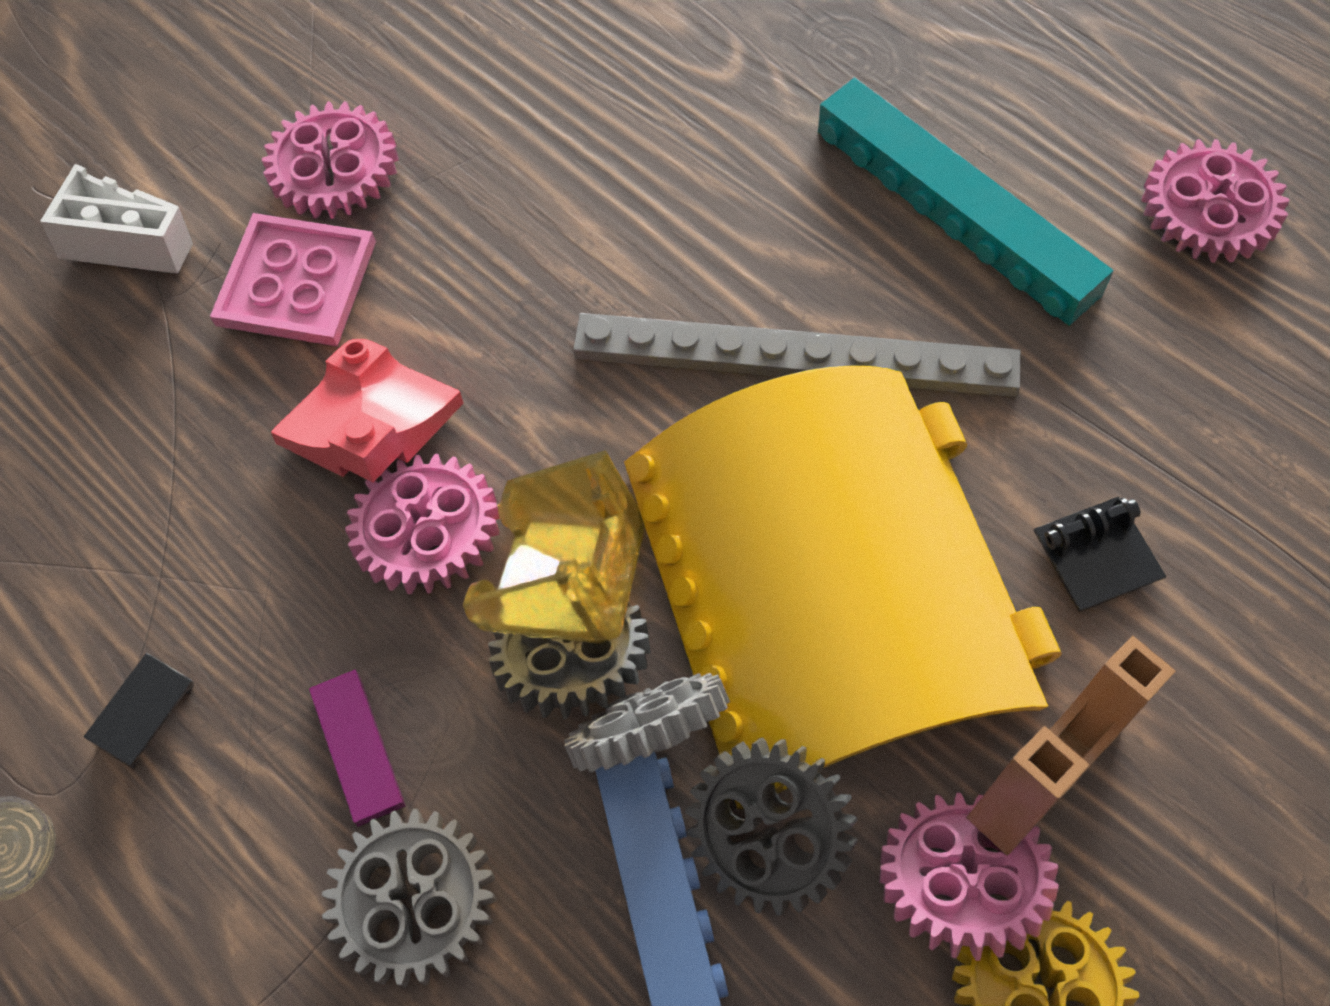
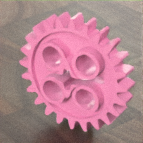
(301, 159)
(1215, 200)
(423, 524)
(969, 877)

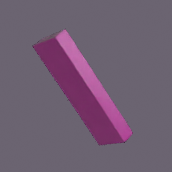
(356, 748)

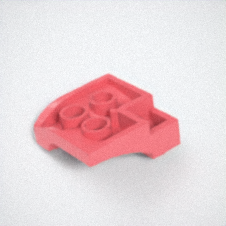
(366, 412)

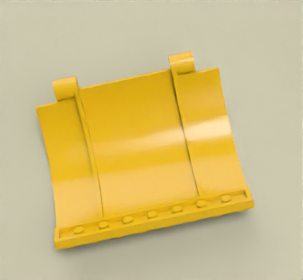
(833, 566)

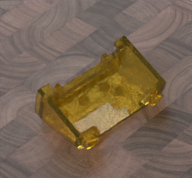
(569, 555)

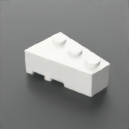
(115, 227)

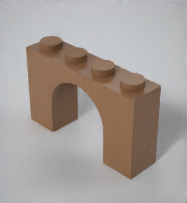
(1064, 752)

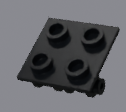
(1100, 552)

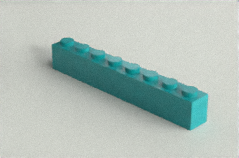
(964, 202)

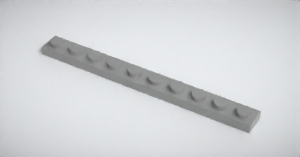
(790, 352)

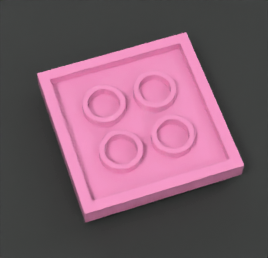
(294, 279)

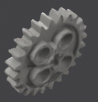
(646, 722)
(363, 909)

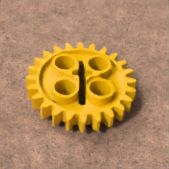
(1091, 981)

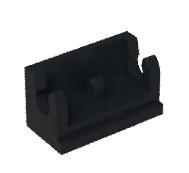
(138, 710)

